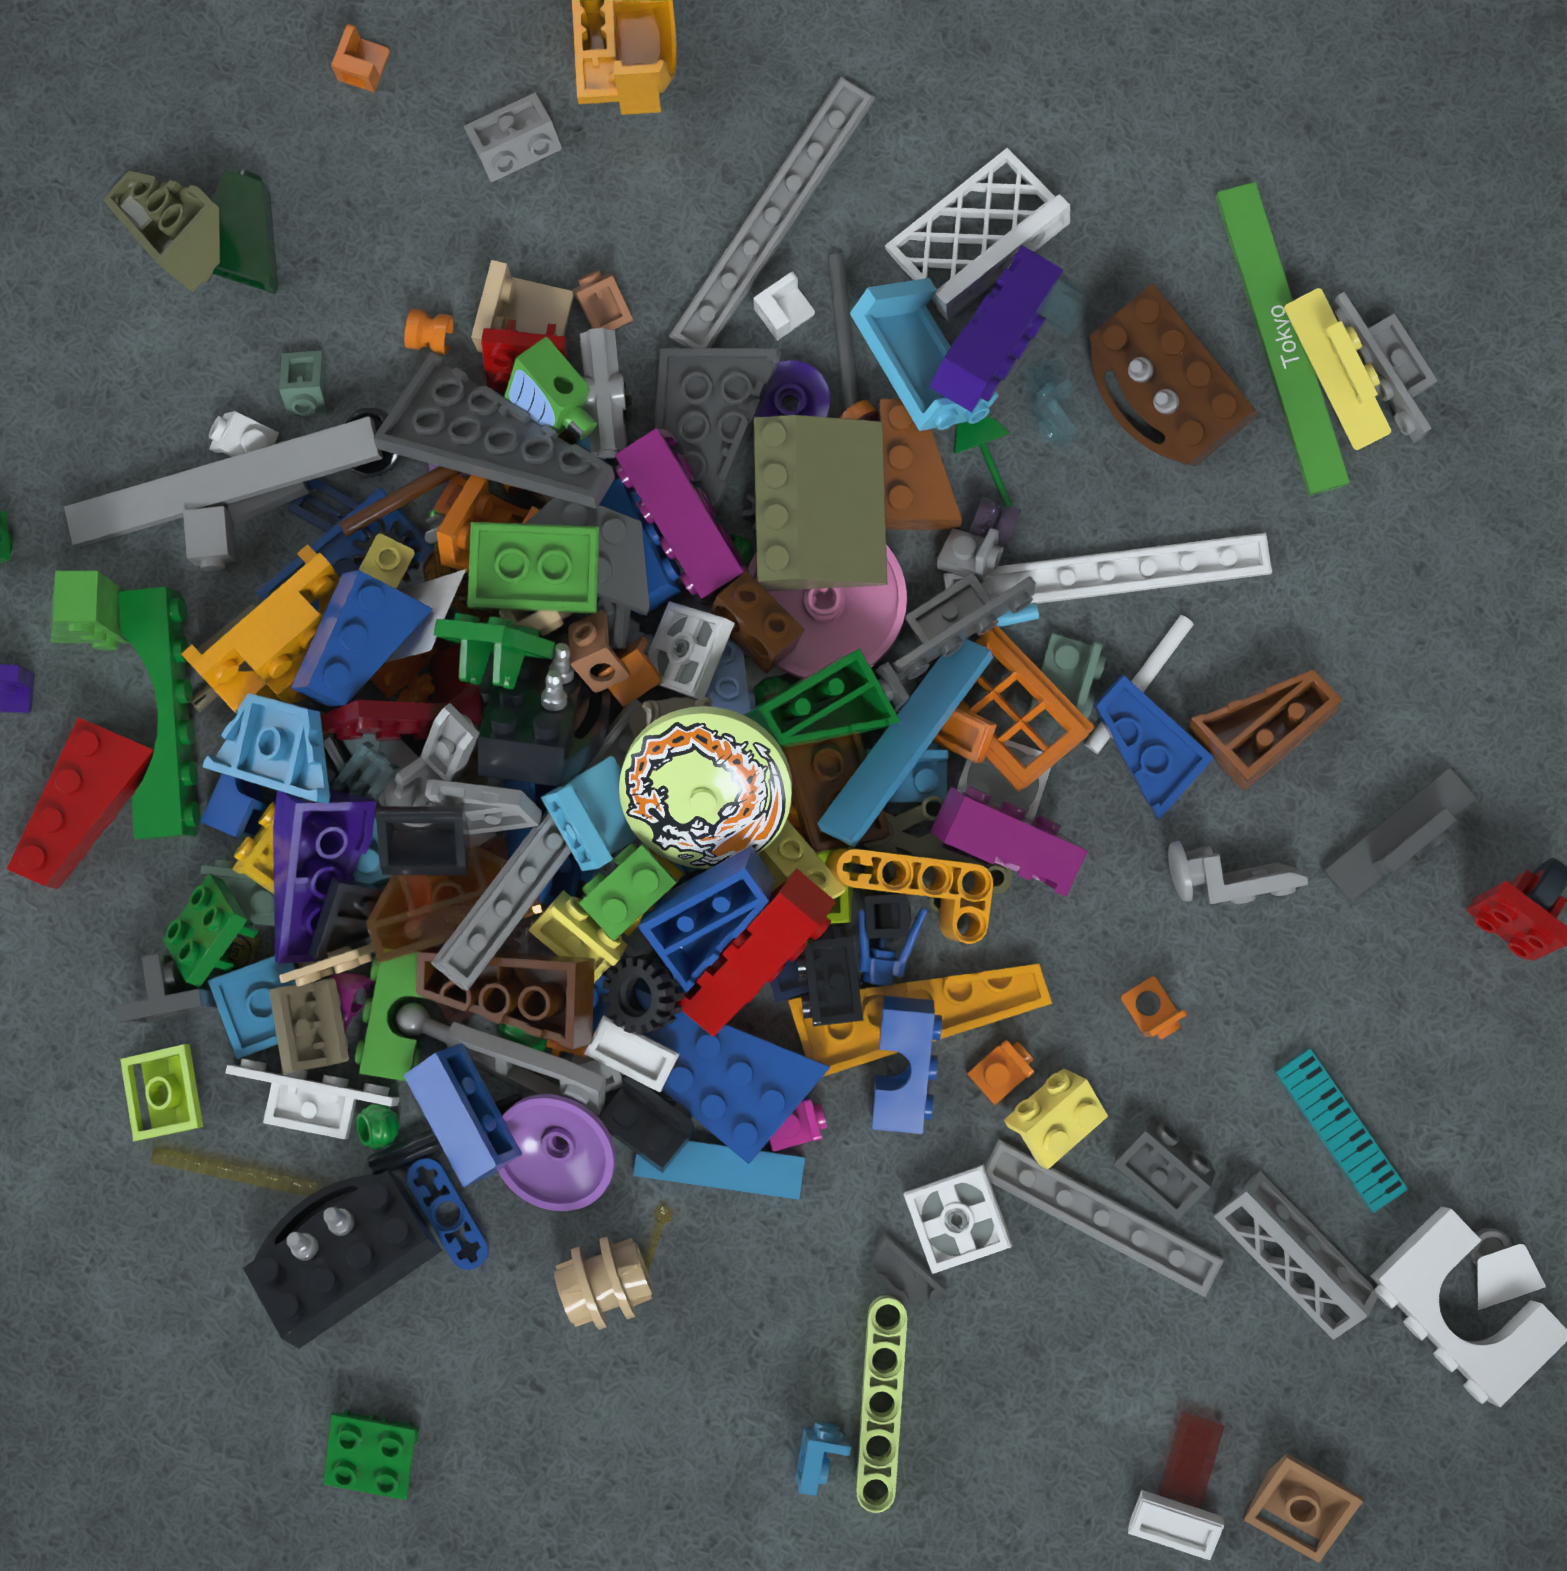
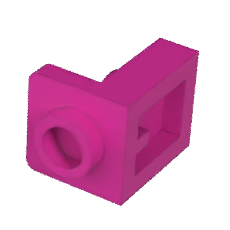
(800, 1127)

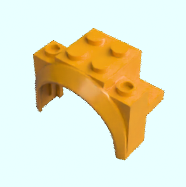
(624, 52)

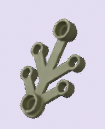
(926, 846)

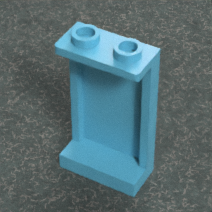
(911, 350)

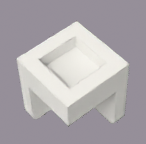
(783, 306)

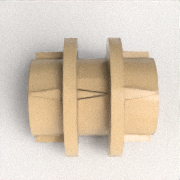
(603, 1282)

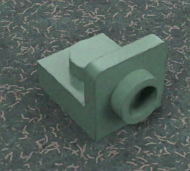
(303, 383)

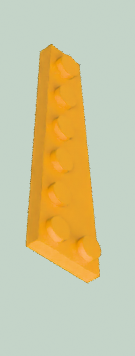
(962, 1001)

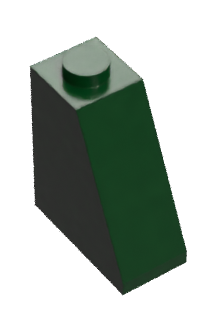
(246, 231)

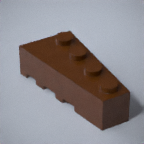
(528, 991)

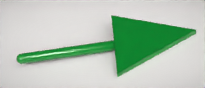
(979, 434)

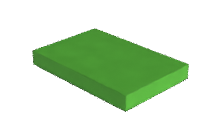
(533, 567)

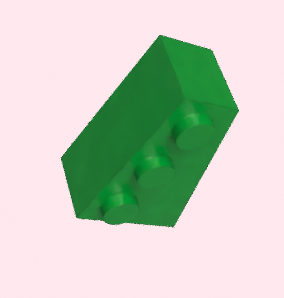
(827, 704)

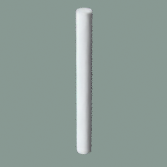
(1147, 673)

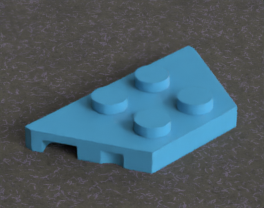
(275, 748)

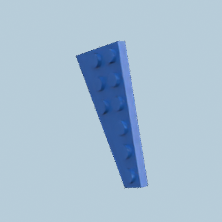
(731, 1080)

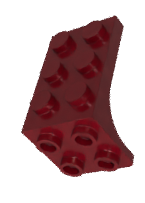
(395, 719)

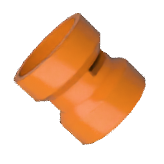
(425, 331)

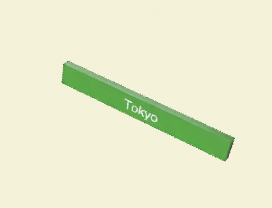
(1286, 359)

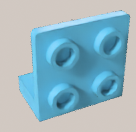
(591, 814)

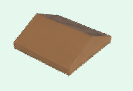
(1307, 1502)

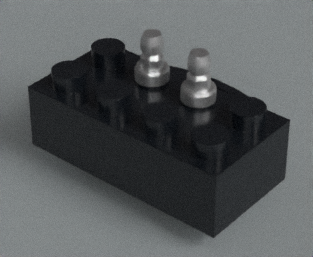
(535, 726)
(338, 1255)

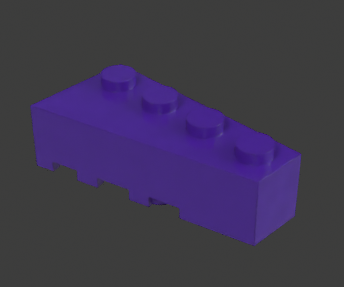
(998, 331)

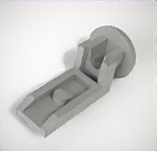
(442, 759)
(1239, 886)

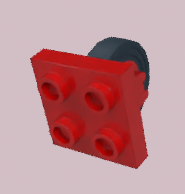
(1526, 911)

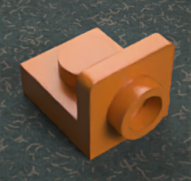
(1002, 1070)

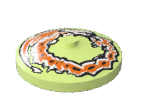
(705, 786)

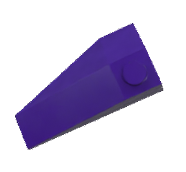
(310, 848)

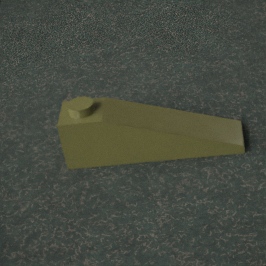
(171, 223)

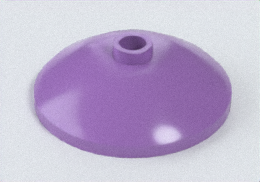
(553, 1172)

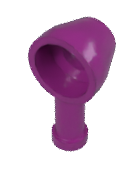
(347, 987)

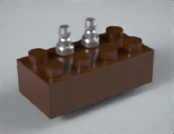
(1168, 380)

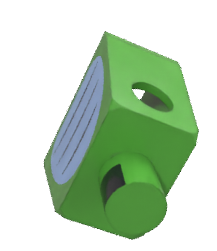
(550, 390)

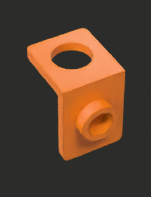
(1161, 1023)

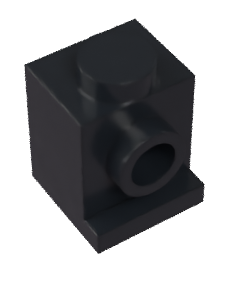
(887, 915)

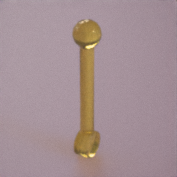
(662, 1215)

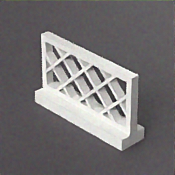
(985, 270)

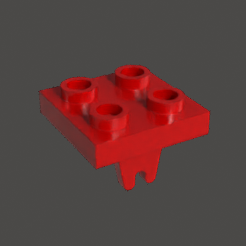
(503, 347)

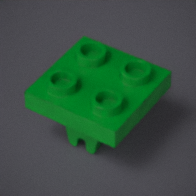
(493, 636)
(206, 931)

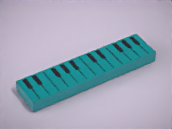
(1341, 1130)

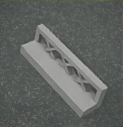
(1304, 1252)

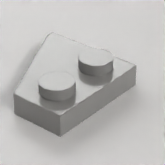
(486, 806)

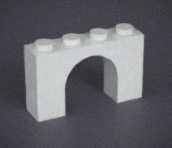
(1413, 1283)

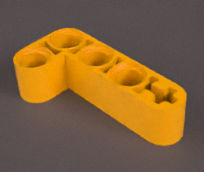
(909, 881)

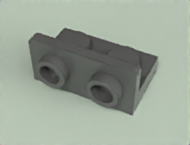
(1166, 1168)

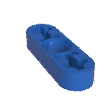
(430, 1211)

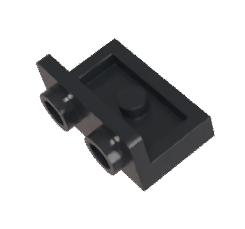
(831, 982)

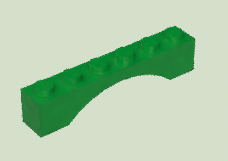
(165, 798)

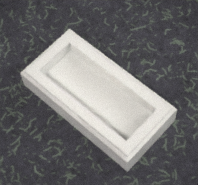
(632, 1054)
(1176, 1525)

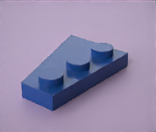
(1151, 744)

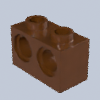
(761, 623)

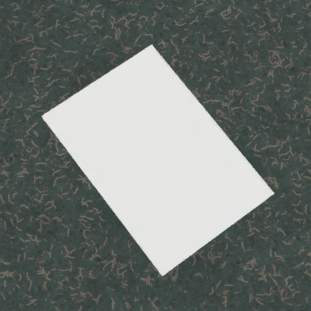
(437, 595)

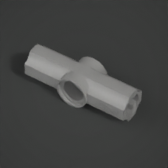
(606, 393)

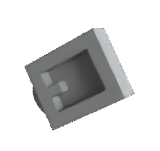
(970, 554)

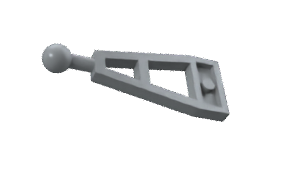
(508, 1058)

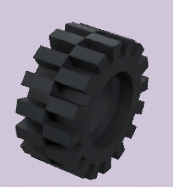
(623, 995)

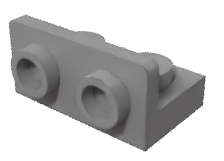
(513, 137)

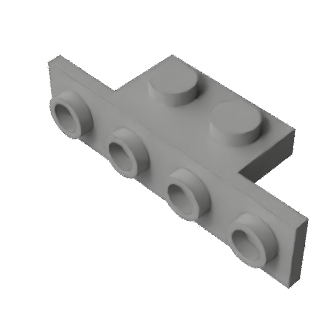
(1396, 363)

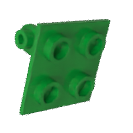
(370, 1454)

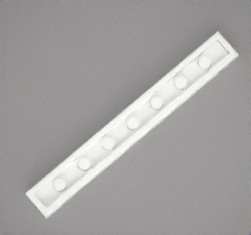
(1133, 569)

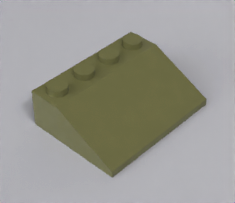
(819, 503)

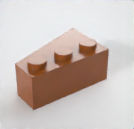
(914, 475)
(1264, 728)

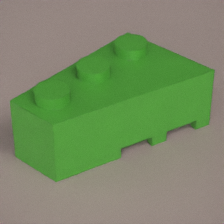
(86, 610)

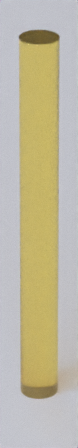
(234, 1172)

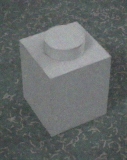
(209, 537)

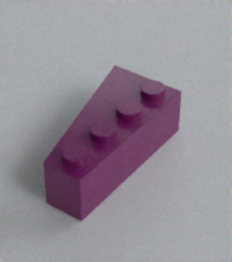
(680, 513)

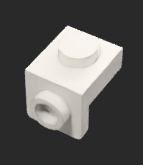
(238, 434)

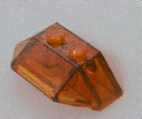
(427, 909)

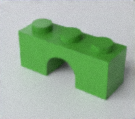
(384, 1049)

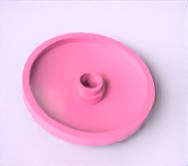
(843, 620)

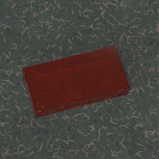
(1191, 1459)

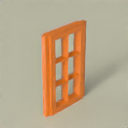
(1048, 697)

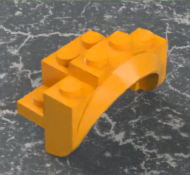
(270, 638)

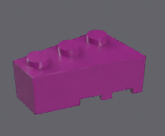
(1009, 838)

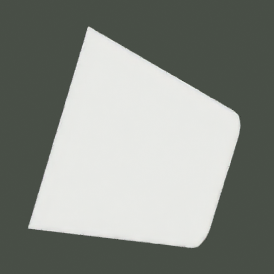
(1506, 1276)

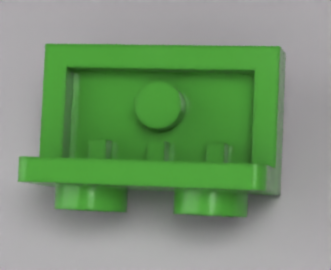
(628, 891)

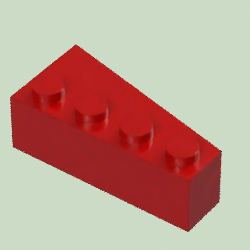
(79, 802)
(759, 953)

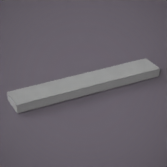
(1103, 1218)

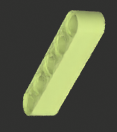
(886, 1423)

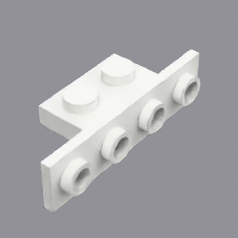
(310, 1104)

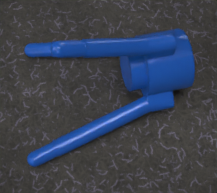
(880, 965)

